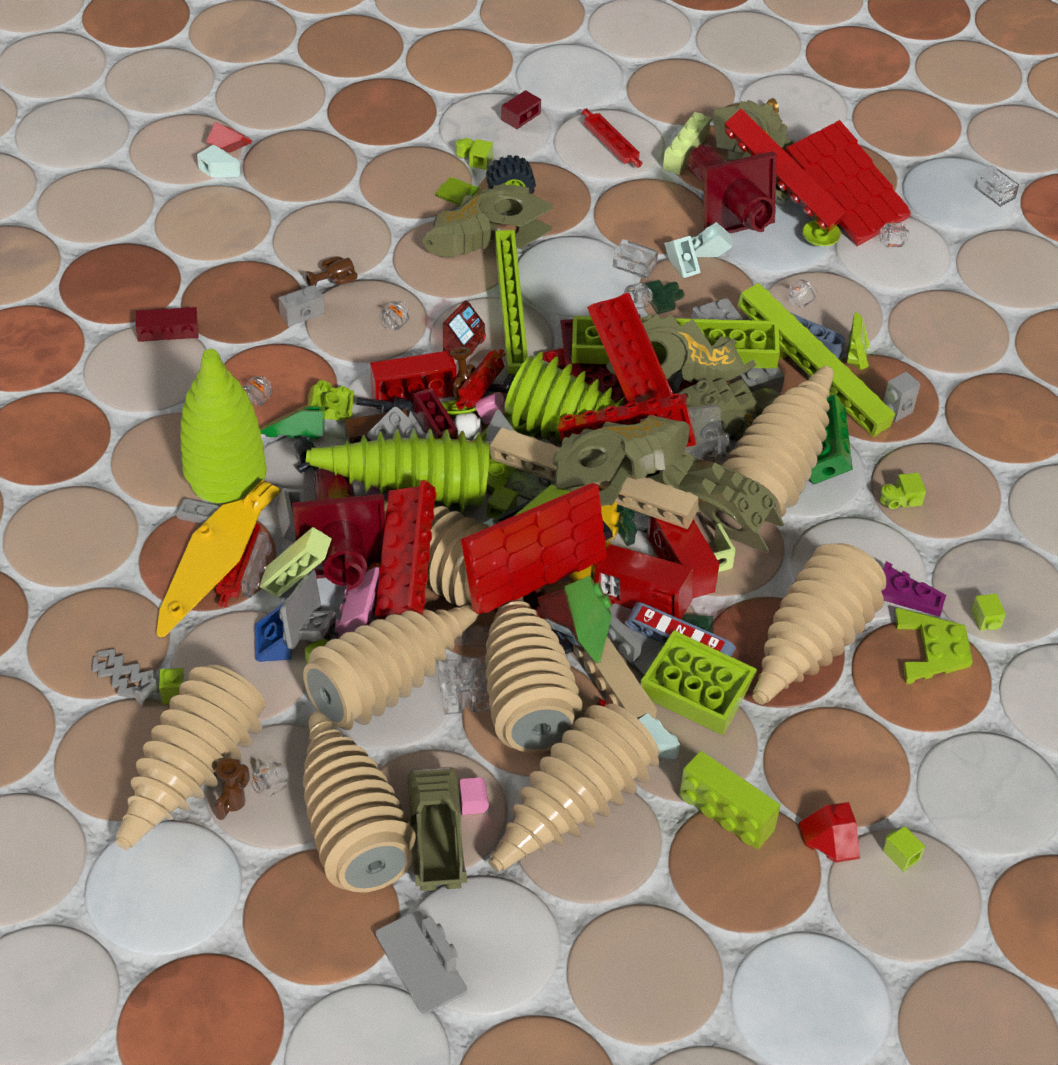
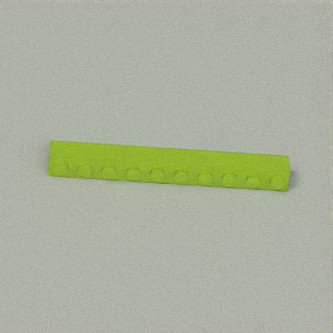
(510, 300)
(811, 355)

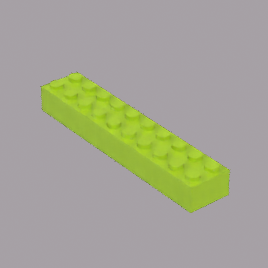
(754, 340)

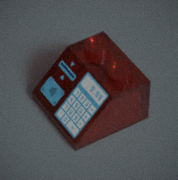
(463, 329)
(557, 612)

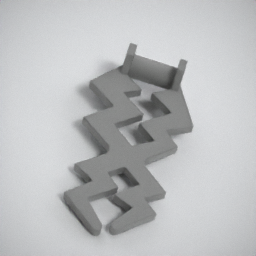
(118, 670)

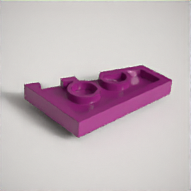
(911, 594)

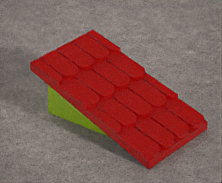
(851, 180)
(535, 547)

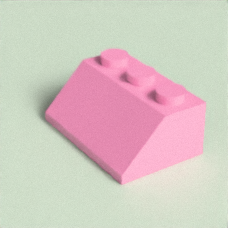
(359, 604)

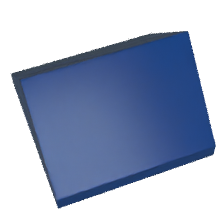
(269, 638)

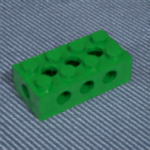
(836, 450)

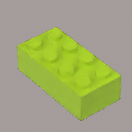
(729, 800)

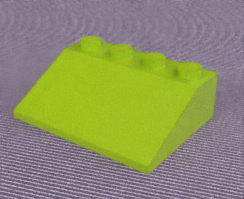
(698, 682)

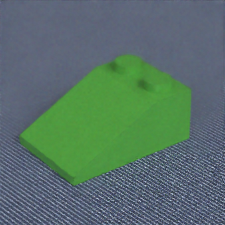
(590, 615)

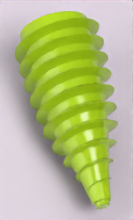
(547, 393)
(220, 435)
(451, 465)

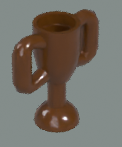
(335, 269)
(465, 370)
(232, 789)

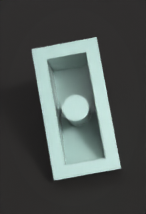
(683, 256)

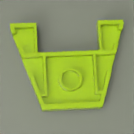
(943, 641)

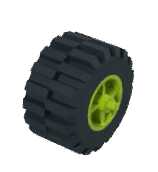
(511, 172)

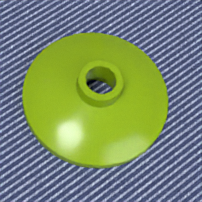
(820, 237)
(452, 409)

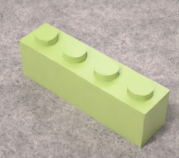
(690, 137)
(295, 562)

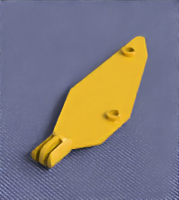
(212, 554)

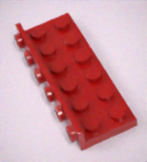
(629, 349)
(670, 407)
(406, 550)

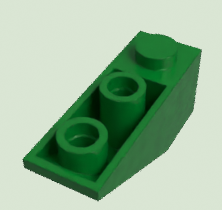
(304, 421)

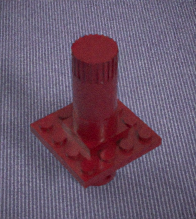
(738, 191)
(350, 521)

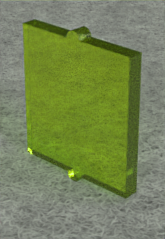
(455, 191)

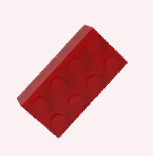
(413, 374)

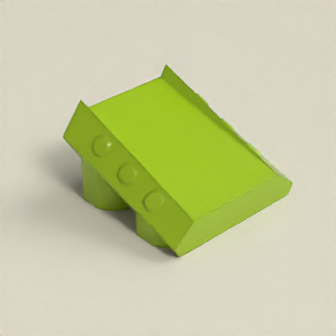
(858, 344)
(337, 401)

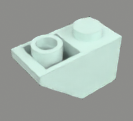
(218, 163)
(712, 241)
(667, 743)

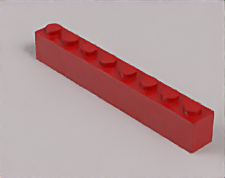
(789, 174)

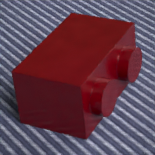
(521, 109)

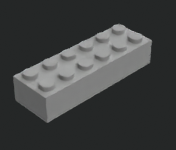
(756, 377)

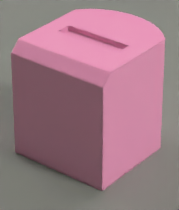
(488, 405)
(473, 796)

